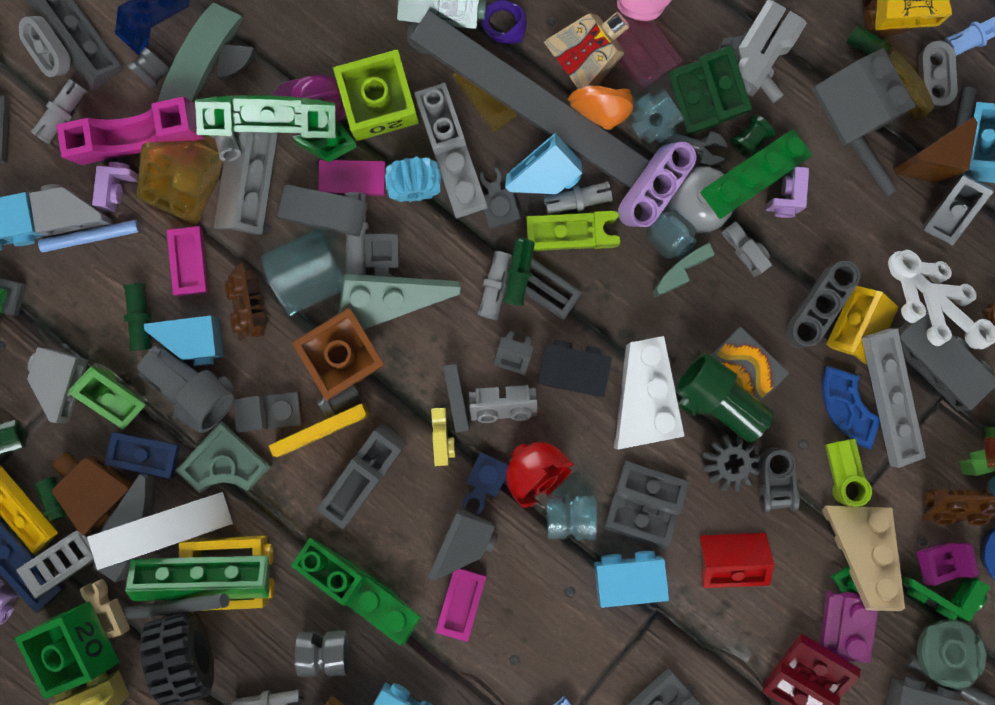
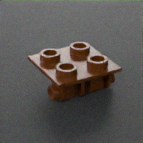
(238, 288)
(948, 507)

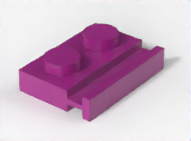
(848, 627)

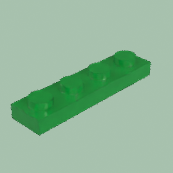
(756, 174)

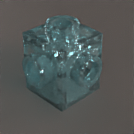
(668, 116)

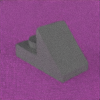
(959, 205)
(268, 412)

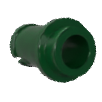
(866, 41)
(52, 507)

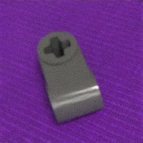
(777, 488)

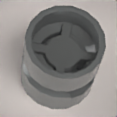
(322, 653)

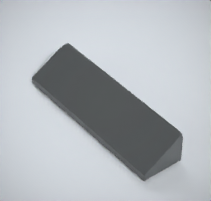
(85, 46)

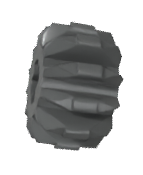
(740, 470)

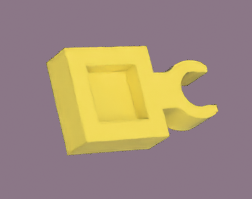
(443, 446)

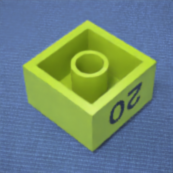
(375, 95)

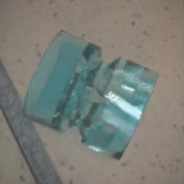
(571, 517)

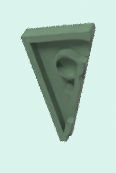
(385, 298)

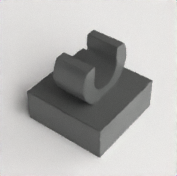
(513, 354)

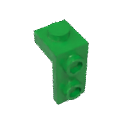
(964, 603)

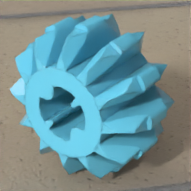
(413, 179)

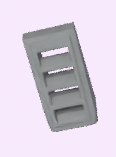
(51, 553)

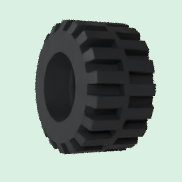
(177, 659)

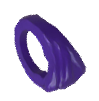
(517, 33)

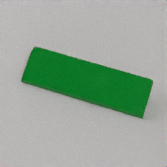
(198, 576)

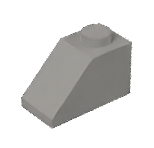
(63, 212)
(51, 378)

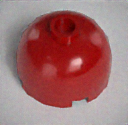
(536, 470)

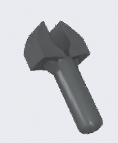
(701, 146)

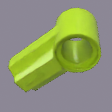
(847, 468)

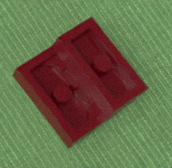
(810, 675)

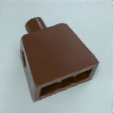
(89, 490)

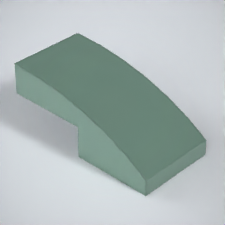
(677, 275)

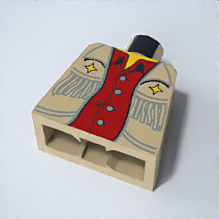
(588, 48)

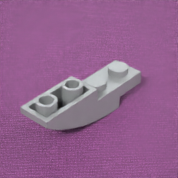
(450, 150)

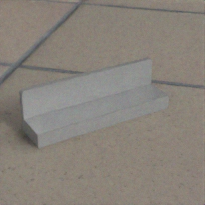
(246, 184)

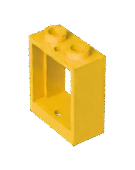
(260, 547)

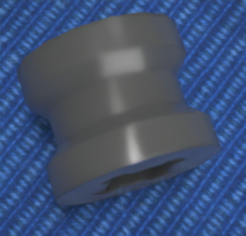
(149, 68)

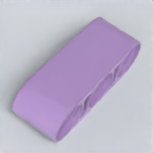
(670, 178)

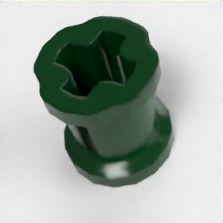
(752, 136)

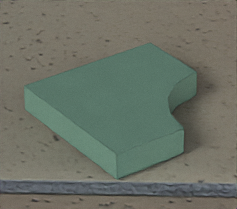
(223, 458)

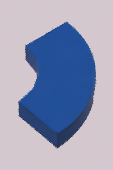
(845, 406)

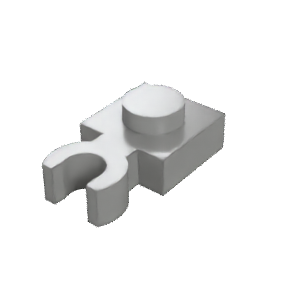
(752, 255)

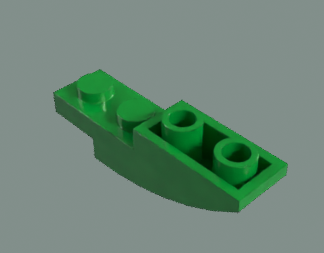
(358, 590)

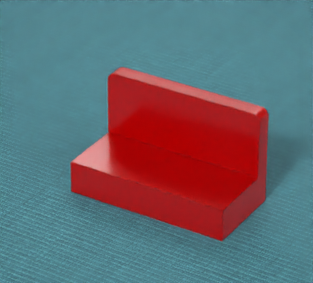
(736, 560)

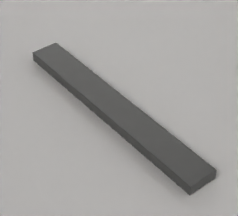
(528, 99)

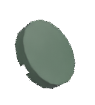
(951, 654)

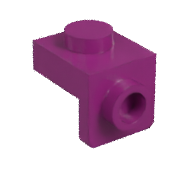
(947, 562)

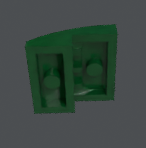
(710, 90)

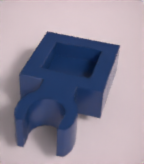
(487, 477)

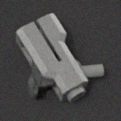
(757, 55)

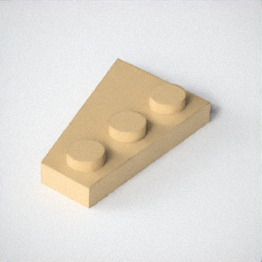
(872, 553)

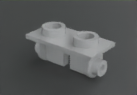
(488, 407)

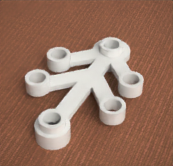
(911, 271)

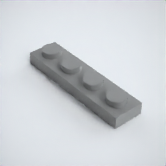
(893, 397)

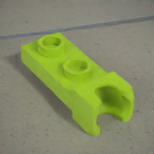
(572, 231)

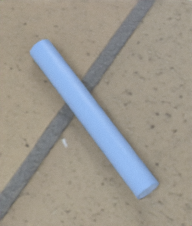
(89, 236)

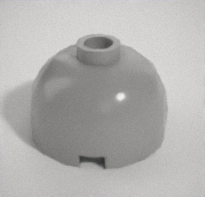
(692, 204)

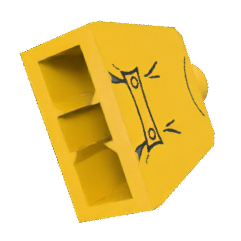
(911, 13)

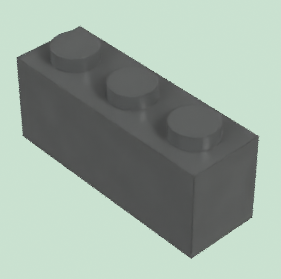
(947, 367)

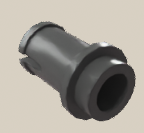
(339, 401)

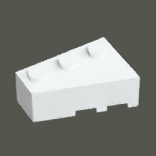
(648, 396)

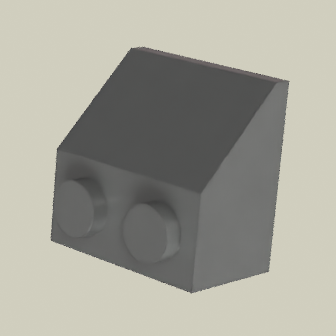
(863, 97)

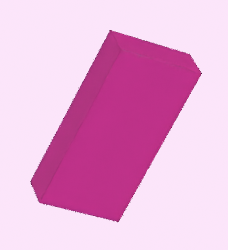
(352, 176)
(187, 261)
(461, 604)

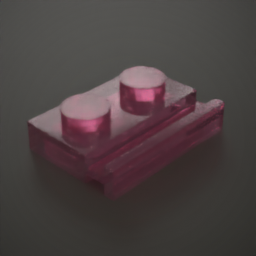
(647, 53)

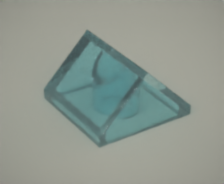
(303, 272)

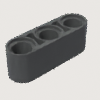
(322, 210)
(834, 295)

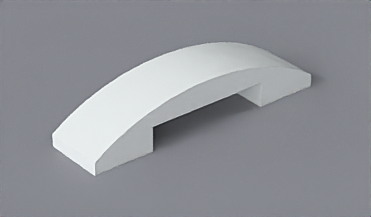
(159, 530)

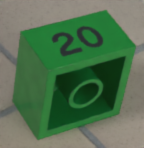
(67, 650)

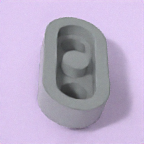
(44, 46)
(940, 76)

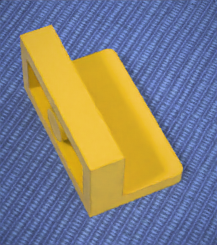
(862, 315)

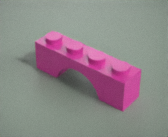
(99, 139)

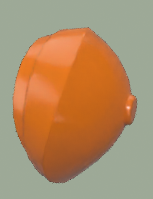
(602, 105)

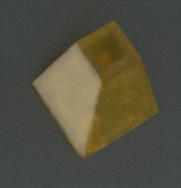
(178, 177)

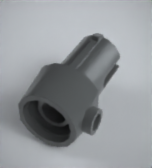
(197, 397)

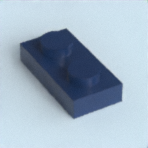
(142, 454)

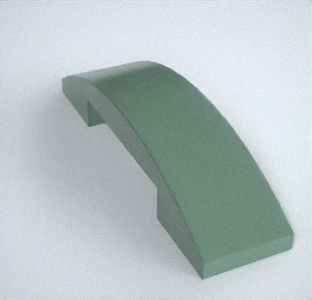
(199, 53)

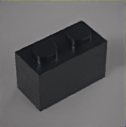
(575, 369)

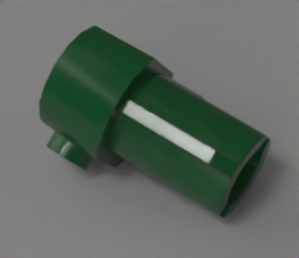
(712, 389)

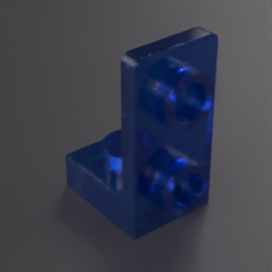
(138, 17)

